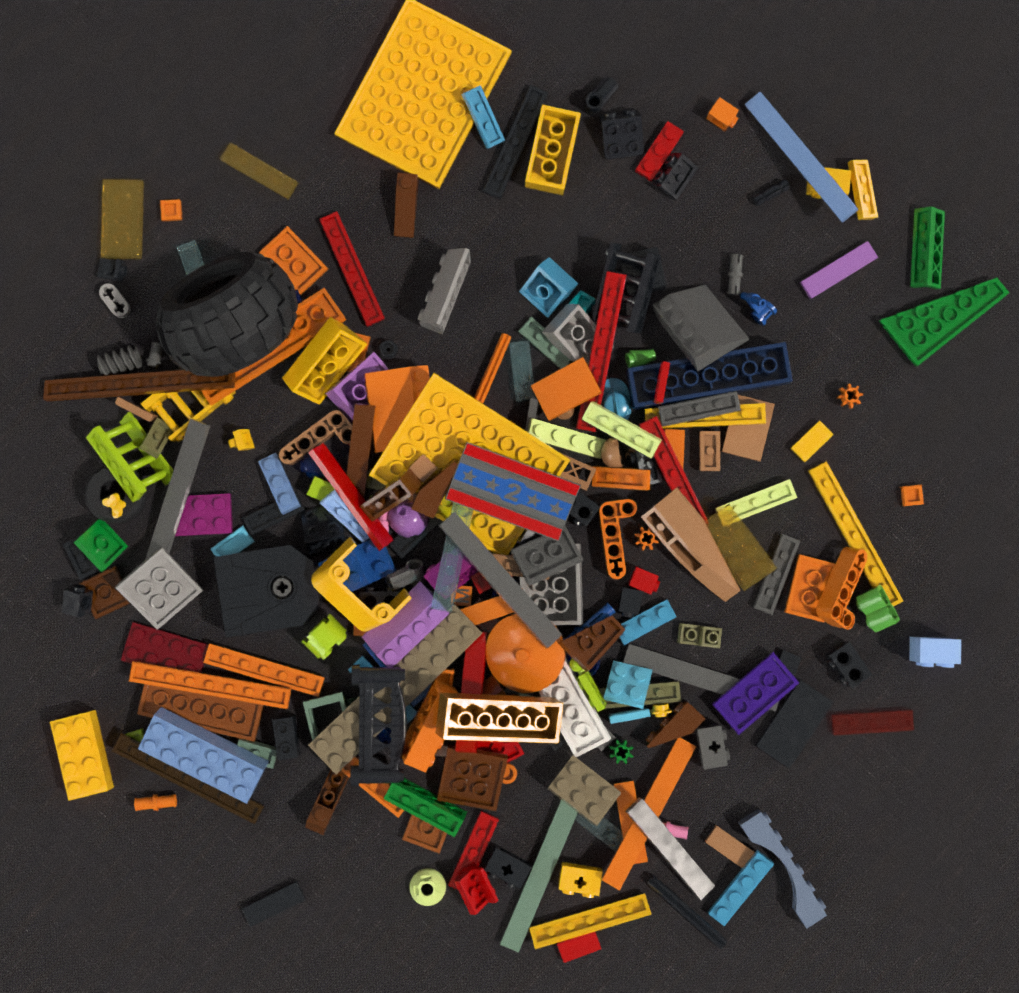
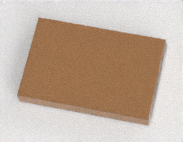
(748, 440)

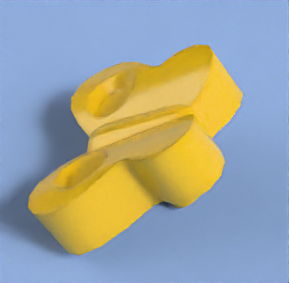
(115, 503)

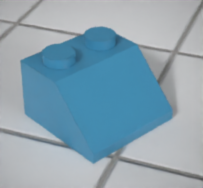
(548, 287)

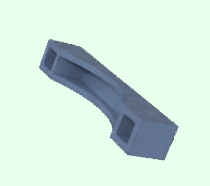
(804, 902)

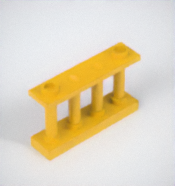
(155, 401)

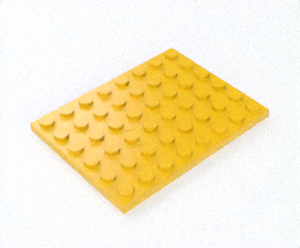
(412, 94)
(440, 427)

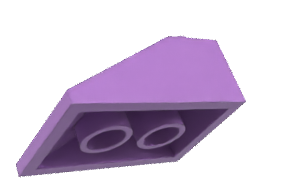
(352, 387)

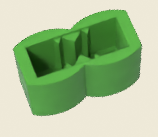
(877, 608)

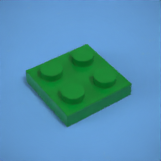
(100, 544)

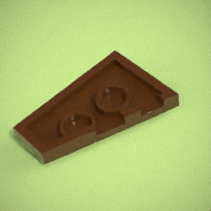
(592, 642)

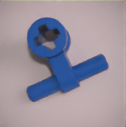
(761, 308)

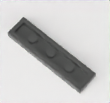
(699, 408)
(774, 582)

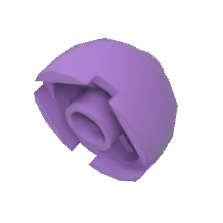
(407, 521)

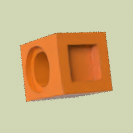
(723, 114)

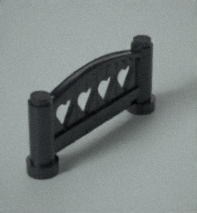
(372, 681)

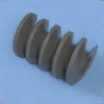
(119, 362)

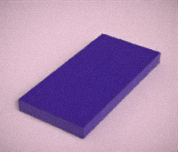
(755, 693)

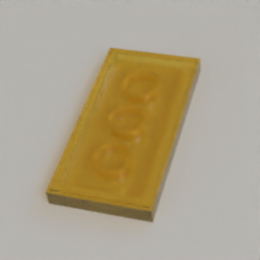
(122, 219)

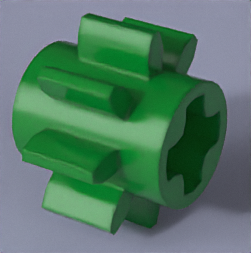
(626, 753)

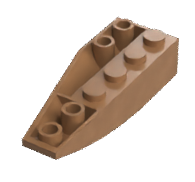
(691, 543)

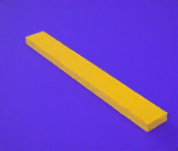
(852, 529)

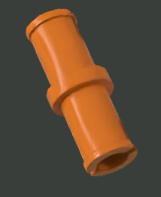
(155, 802)

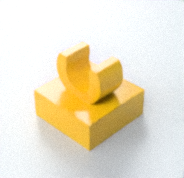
(241, 440)

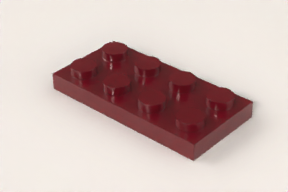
(163, 649)

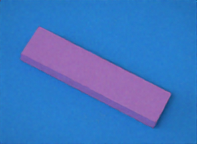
(839, 270)

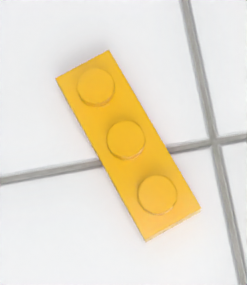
(863, 189)

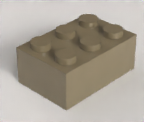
(584, 790)

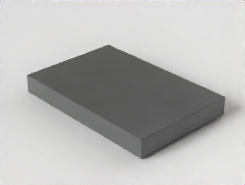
(546, 557)

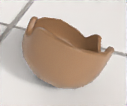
(610, 453)

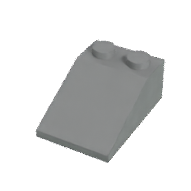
(572, 332)

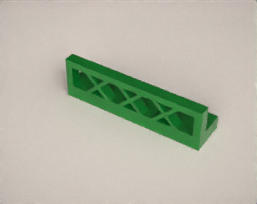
(925, 247)
(425, 806)

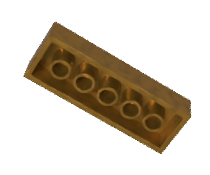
(498, 718)

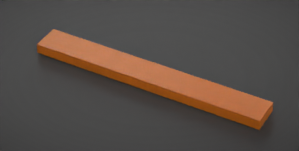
(210, 684)
(656, 800)

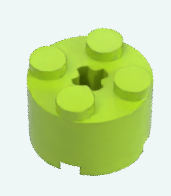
(324, 636)

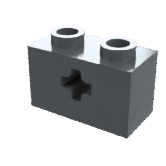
(708, 757)

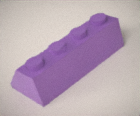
(406, 629)

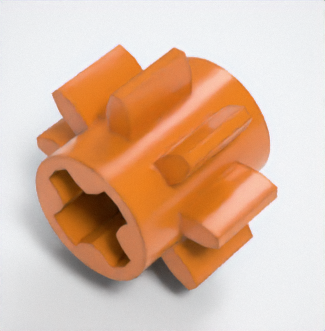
(844, 395)
(644, 544)

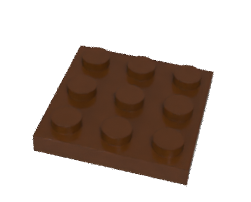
(472, 778)

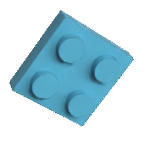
(628, 684)

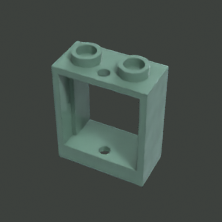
(320, 701)

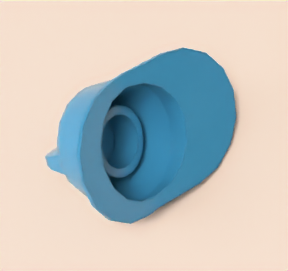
(617, 398)

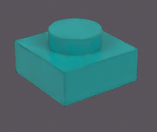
(584, 300)

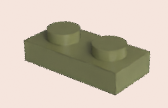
(156, 438)

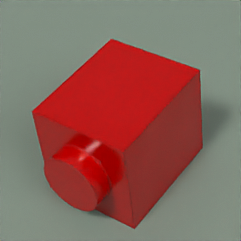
(644, 581)

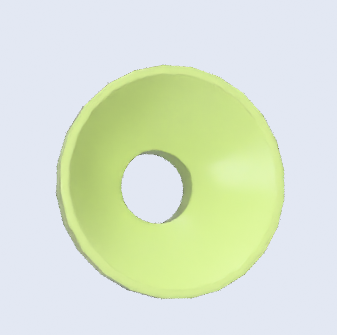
(431, 877)

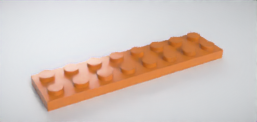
(311, 316)

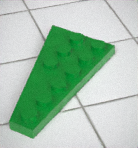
(935, 323)

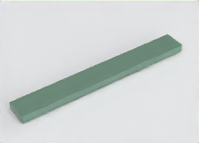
(539, 877)

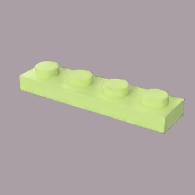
(621, 429)
(566, 438)
(762, 499)

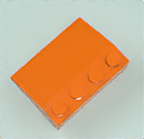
(393, 395)

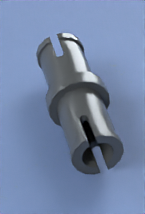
(735, 274)

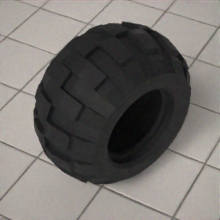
(227, 314)

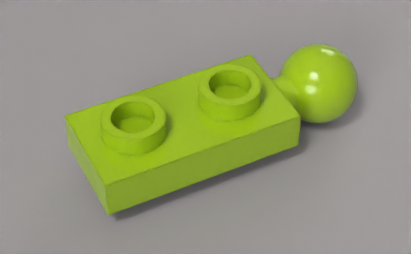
(587, 683)

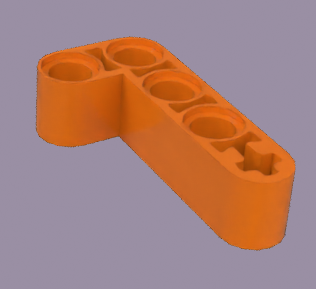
(616, 539)
(840, 587)

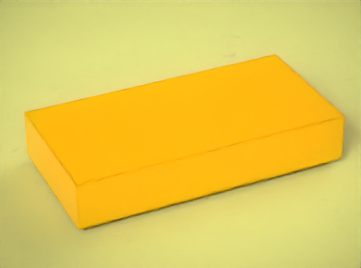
(811, 441)

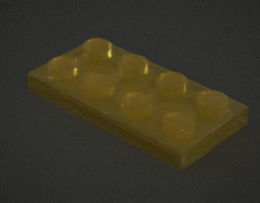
(739, 548)

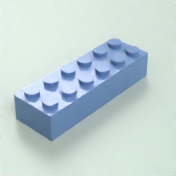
(203, 755)

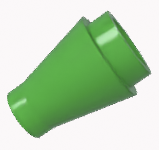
(639, 357)

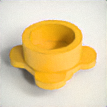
(661, 709)

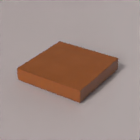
(424, 834)

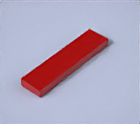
(475, 845)

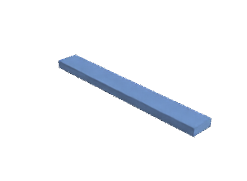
(801, 157)

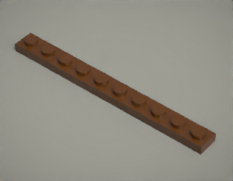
(133, 385)

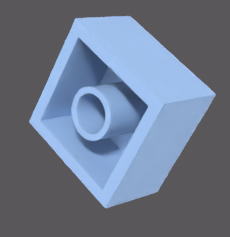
(932, 650)

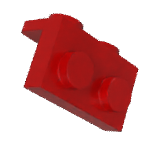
(475, 889)

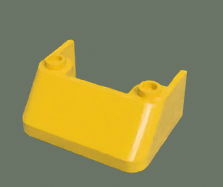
(329, 581)

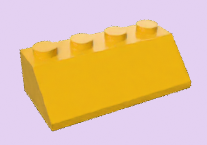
(324, 361)

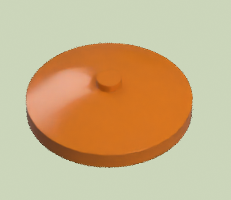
(520, 659)

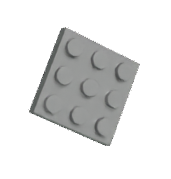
(159, 588)

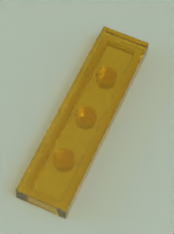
(259, 171)

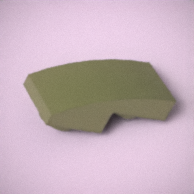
(699, 635)

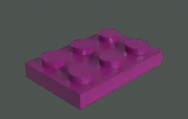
(206, 515)

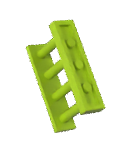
(119, 467)

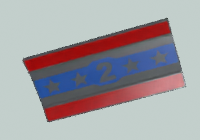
(512, 491)

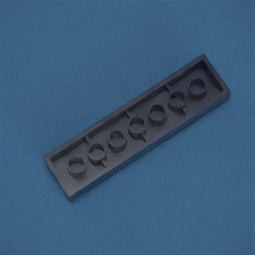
(734, 371)

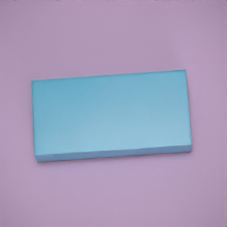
(233, 543)
(629, 715)

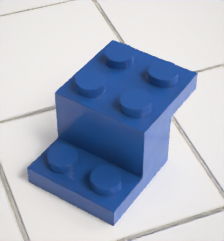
(366, 565)

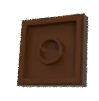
(105, 595)

